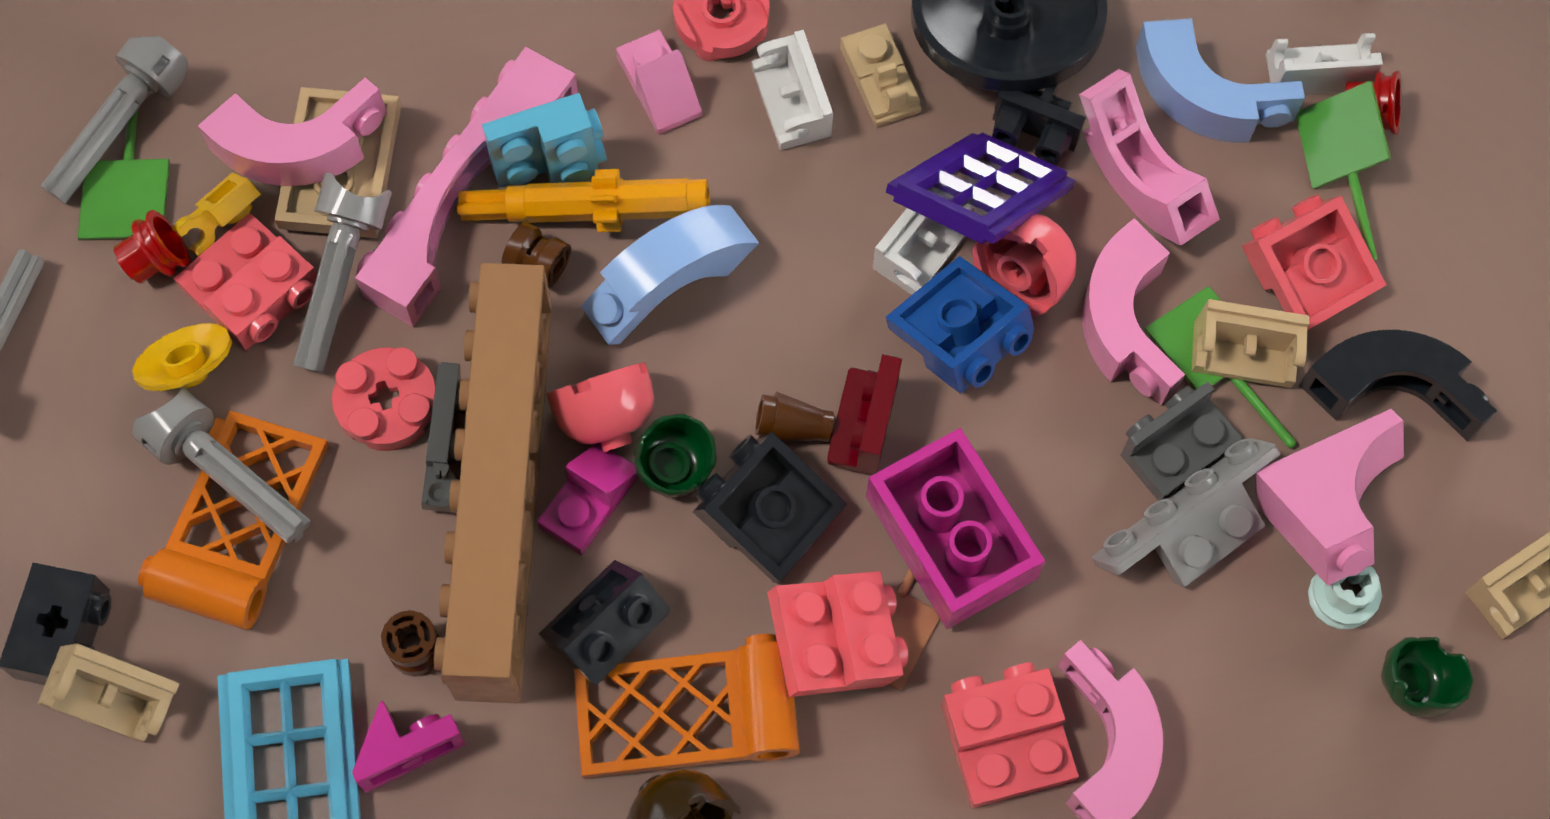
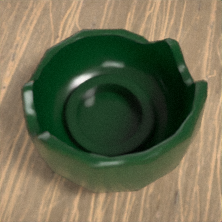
(675, 455)
(1426, 677)

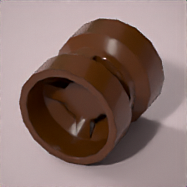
(531, 248)
(418, 649)

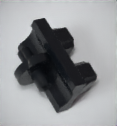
(1039, 115)

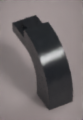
(1401, 363)

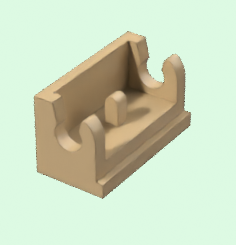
(1249, 343)
(1515, 589)
(107, 692)

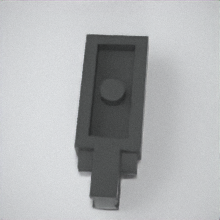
(442, 438)

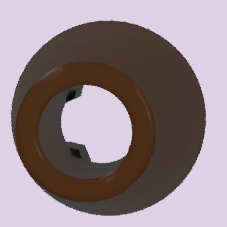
(792, 419)

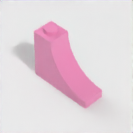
(1318, 492)

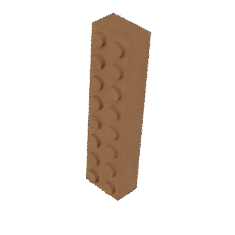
(497, 485)

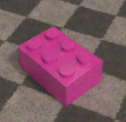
(954, 528)

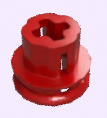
(1389, 98)
(151, 249)

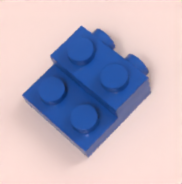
(963, 325)

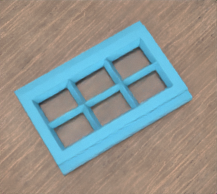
(289, 742)

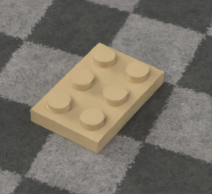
(365, 179)

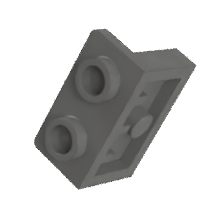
(1179, 441)

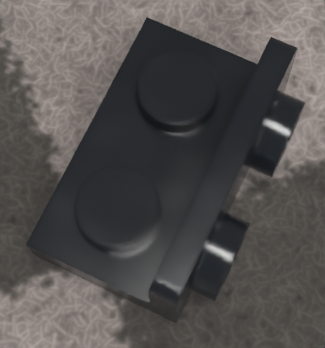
(606, 621)

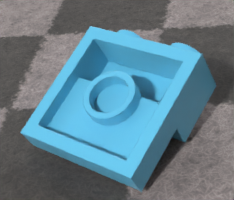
(548, 139)

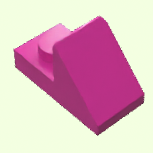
(588, 498)
(390, 755)

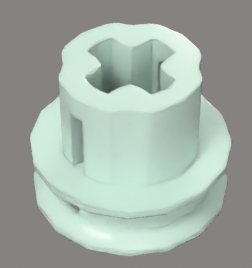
(1342, 608)

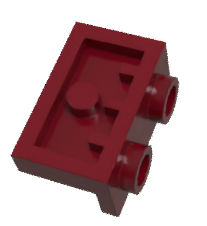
(864, 416)

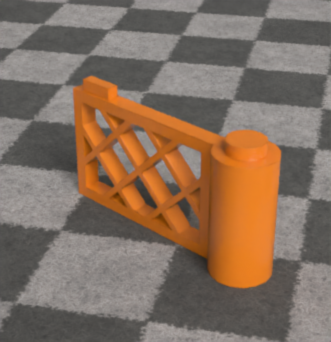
(219, 584)
(759, 708)

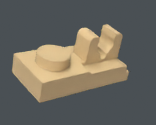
(880, 75)

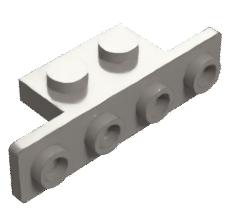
(1198, 521)

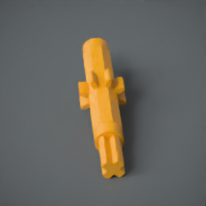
(604, 200)

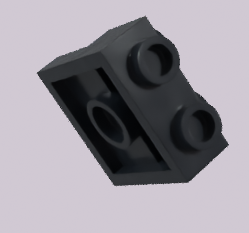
(768, 505)

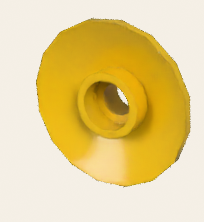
(182, 357)

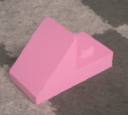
(660, 81)

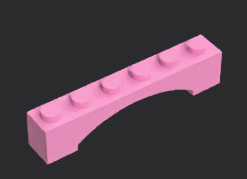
(402, 269)

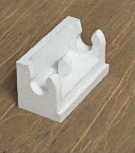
(1324, 67)
(792, 91)
(914, 250)

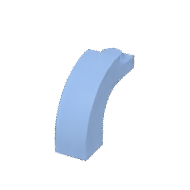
(1200, 97)
(680, 251)

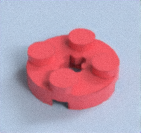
(717, 37)
(360, 382)

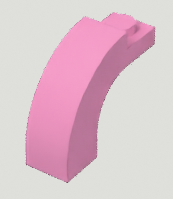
(298, 151)
(1137, 167)
(1108, 315)
(1131, 731)

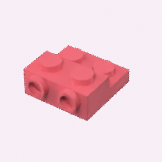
(1314, 259)
(248, 281)
(837, 634)
(1008, 735)

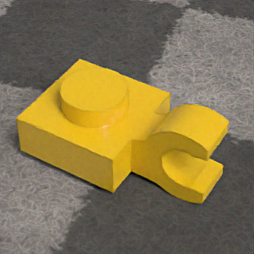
(222, 205)

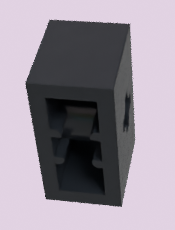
(50, 601)

